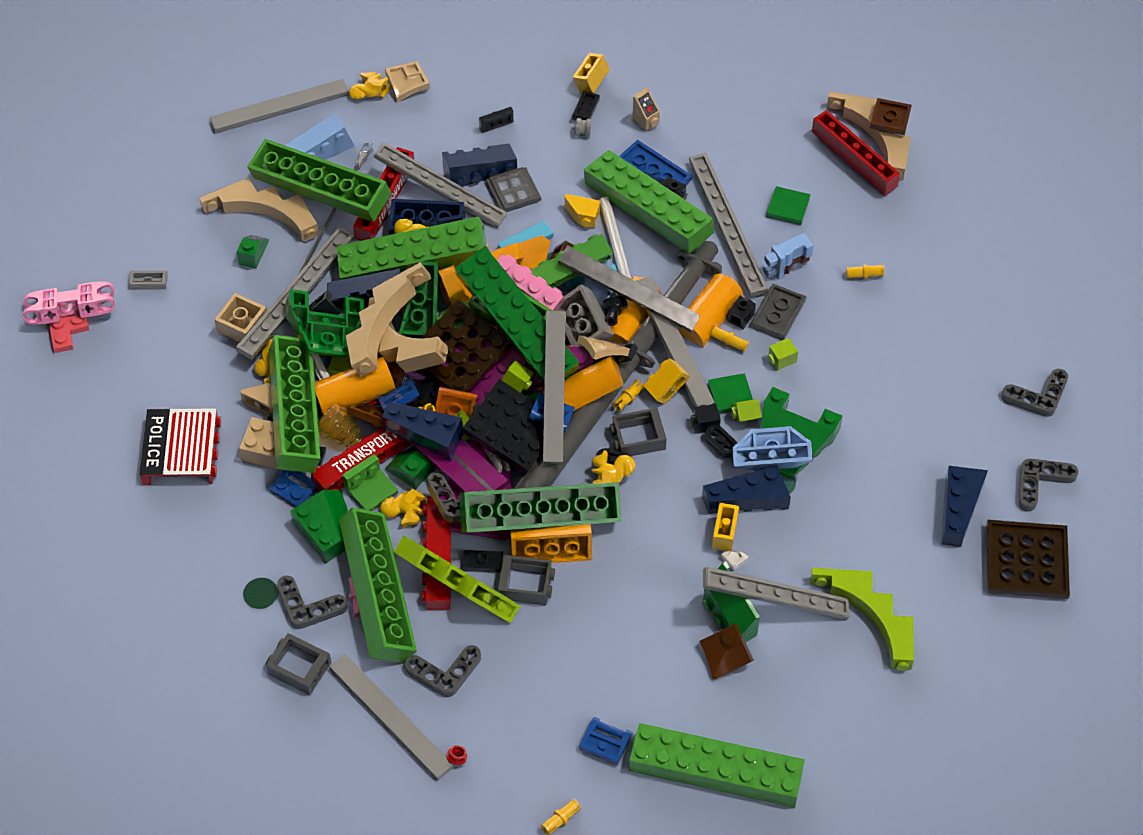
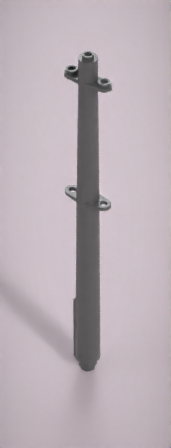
(586, 417)

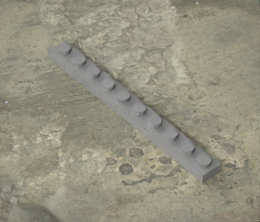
(728, 225)
(304, 281)

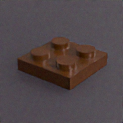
(890, 116)

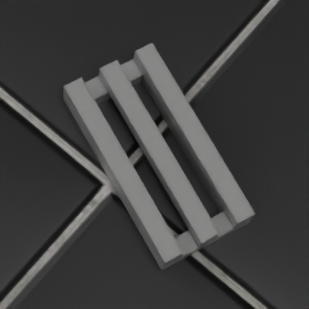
(148, 282)

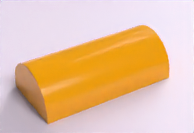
(713, 307)
(629, 321)
(592, 383)
(351, 389)
(554, 543)

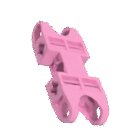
(58, 305)

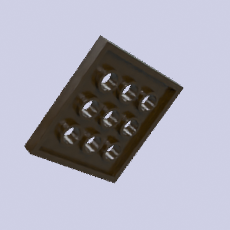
(473, 347)
(1037, 551)

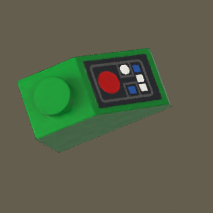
(251, 250)

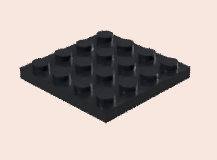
(504, 427)

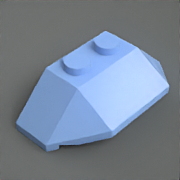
(772, 447)

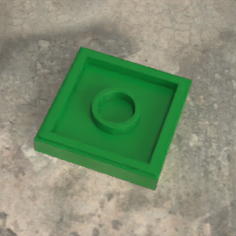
(788, 205)
(729, 390)

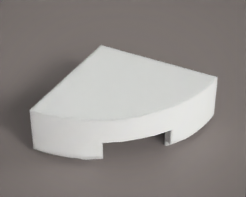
(734, 559)

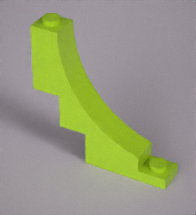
(457, 579)
(878, 607)

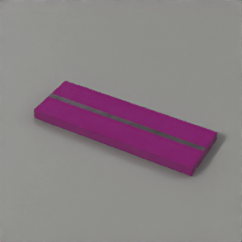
(467, 469)

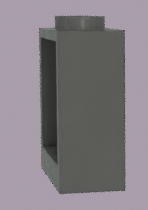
(635, 419)
(529, 565)
(315, 673)

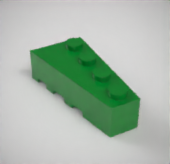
(422, 308)

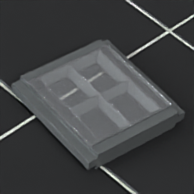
(513, 189)

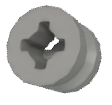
(583, 127)

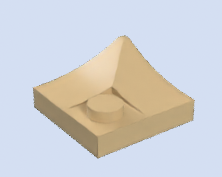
(406, 80)
(601, 348)

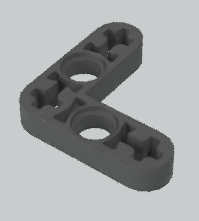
(1045, 399)
(1034, 477)
(443, 505)
(302, 609)
(449, 676)

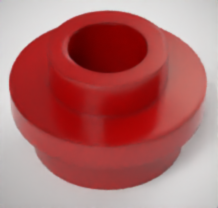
(458, 751)

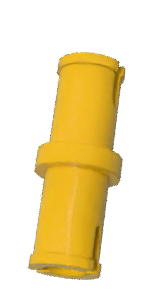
(865, 271)
(729, 339)
(628, 395)
(560, 817)

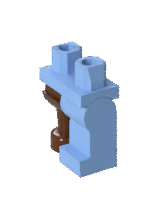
(786, 255)

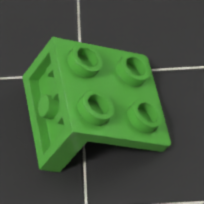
(369, 483)

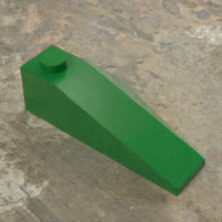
(411, 467)

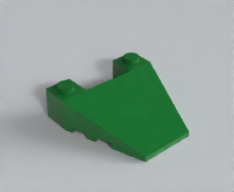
(323, 331)
(819, 433)

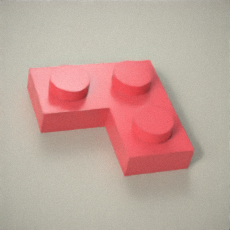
(62, 331)

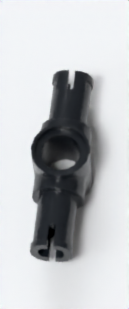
(613, 308)

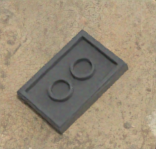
(778, 312)

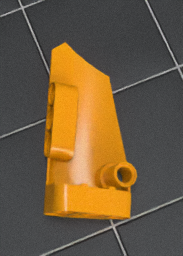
(526, 253)

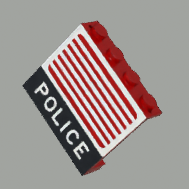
(180, 443)

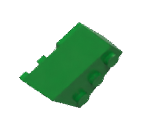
(320, 523)
(732, 609)

